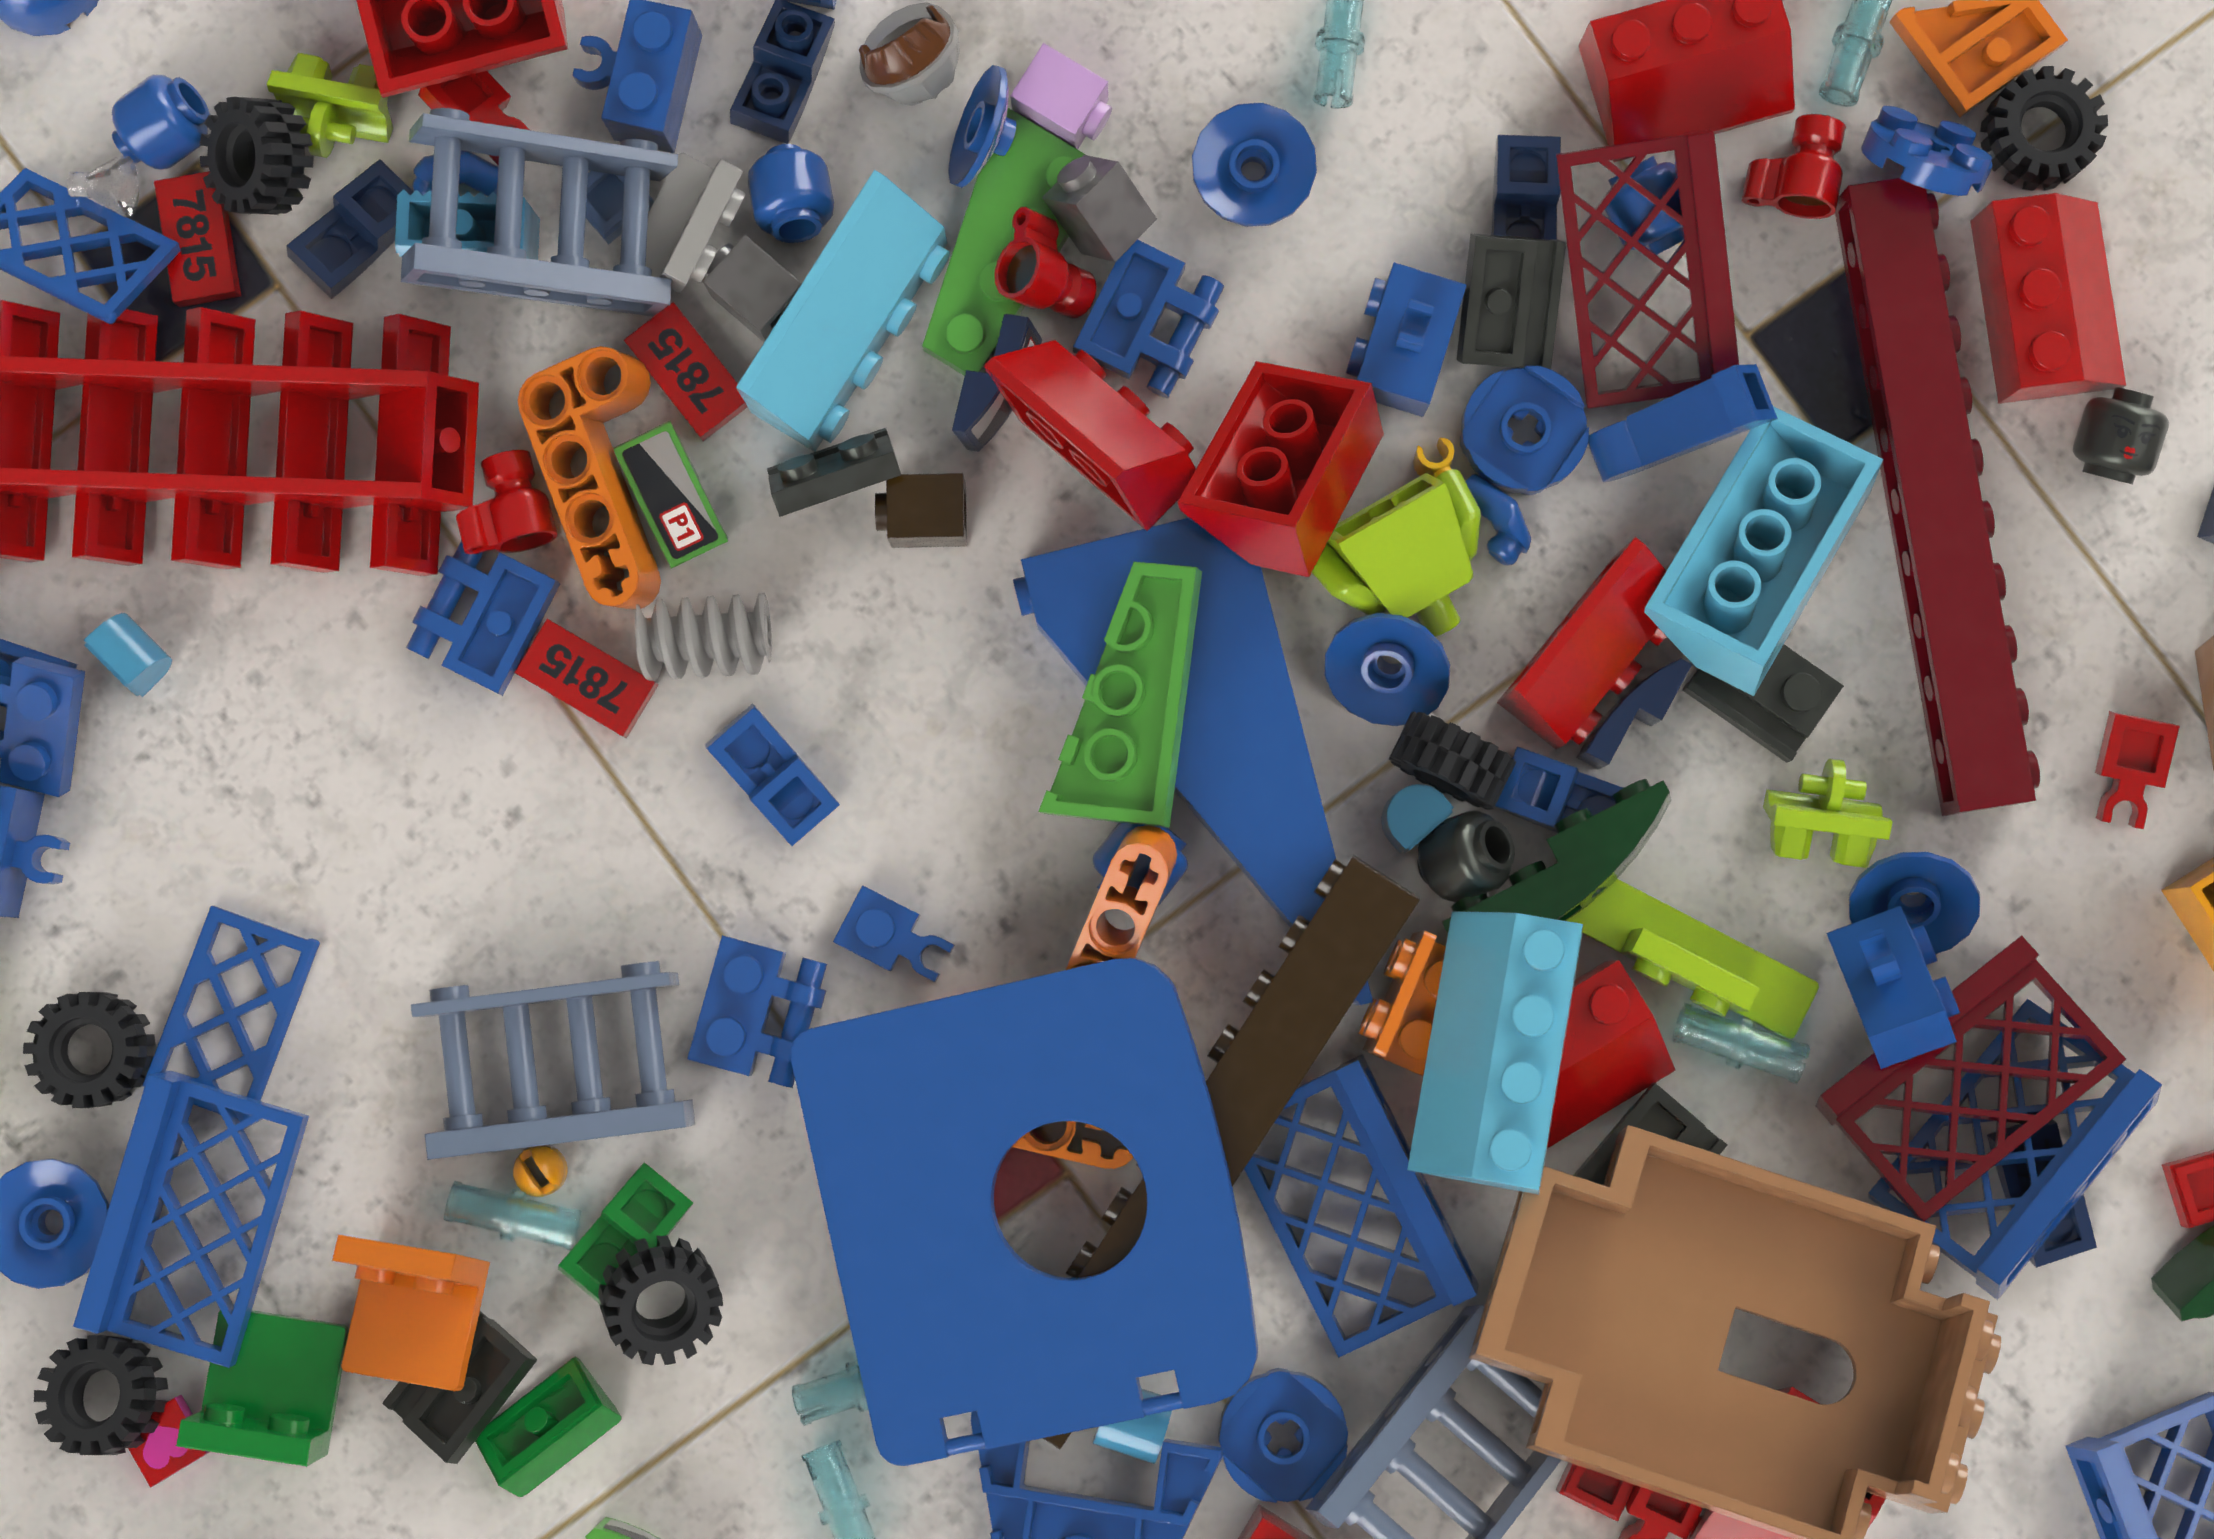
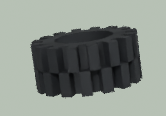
(2064, 99)
(256, 156)
(1452, 760)
(52, 1041)
(668, 1333)
(66, 1392)

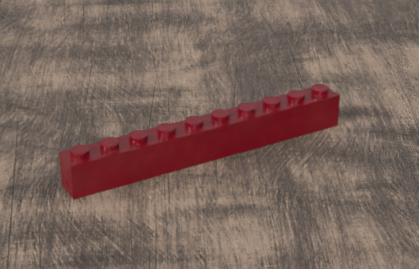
(1935, 497)

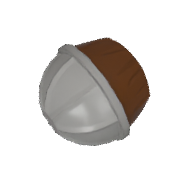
(911, 54)

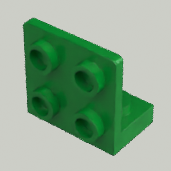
(278, 1394)

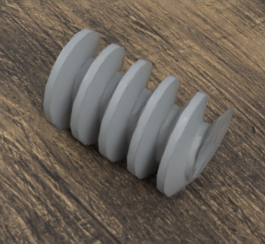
(703, 638)

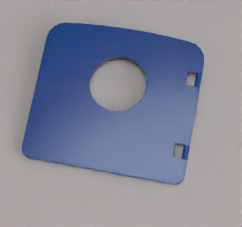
(906, 1152)

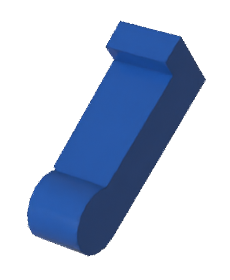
(1683, 423)

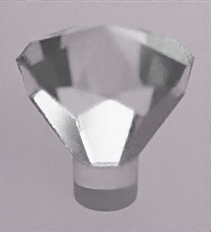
(111, 184)

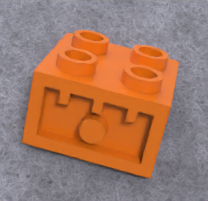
(1402, 1022)
(412, 1312)

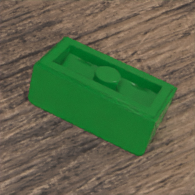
(547, 1428)

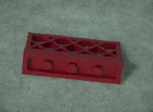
(1705, 260)
(1977, 999)

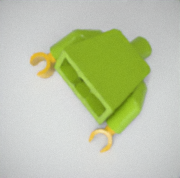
(1407, 547)

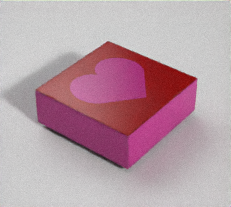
(159, 1455)

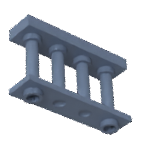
(504, 268)
(528, 1120)
(1389, 1447)

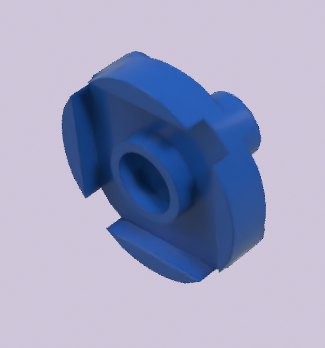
(1931, 156)
(1529, 466)
(1244, 1435)

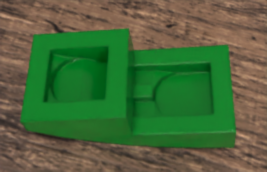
(640, 1210)

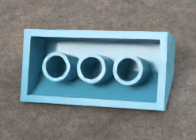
(845, 314)
(1761, 548)
(1496, 1049)

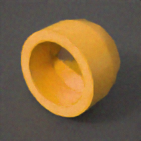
(550, 1163)

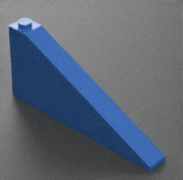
(1242, 735)

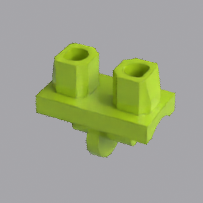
(333, 108)
(1853, 822)

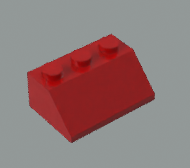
(449, 39)
(1689, 67)
(2047, 297)
(1096, 428)
(1284, 465)
(1589, 651)
(1607, 1050)

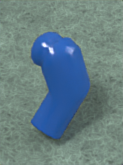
(473, 172)
(1505, 516)

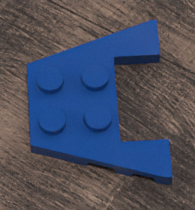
(1043, 1513)

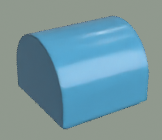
(129, 653)
(1413, 815)
(1136, 1437)

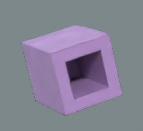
(1062, 97)

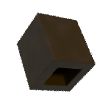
(923, 510)

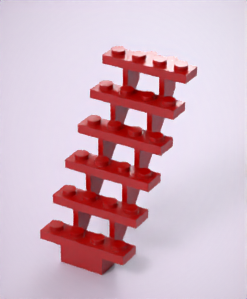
(420, 454)

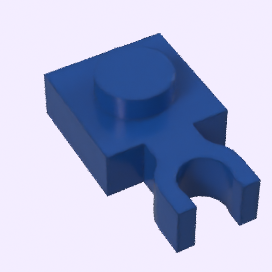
(883, 932)

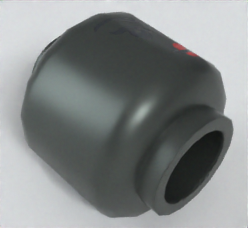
(2120, 436)
(1466, 856)

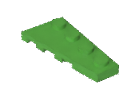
(969, 306)
(1131, 723)

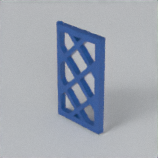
(67, 286)
(203, 968)

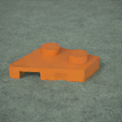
(1978, 45)

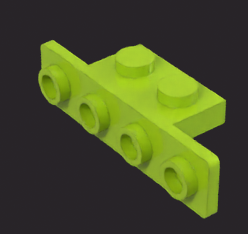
(1708, 962)

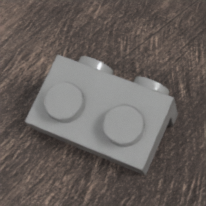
(686, 216)

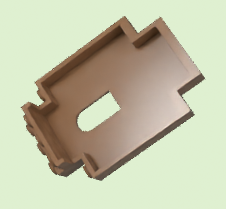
(1627, 1310)

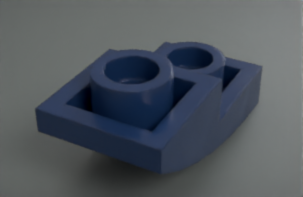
(783, 71)

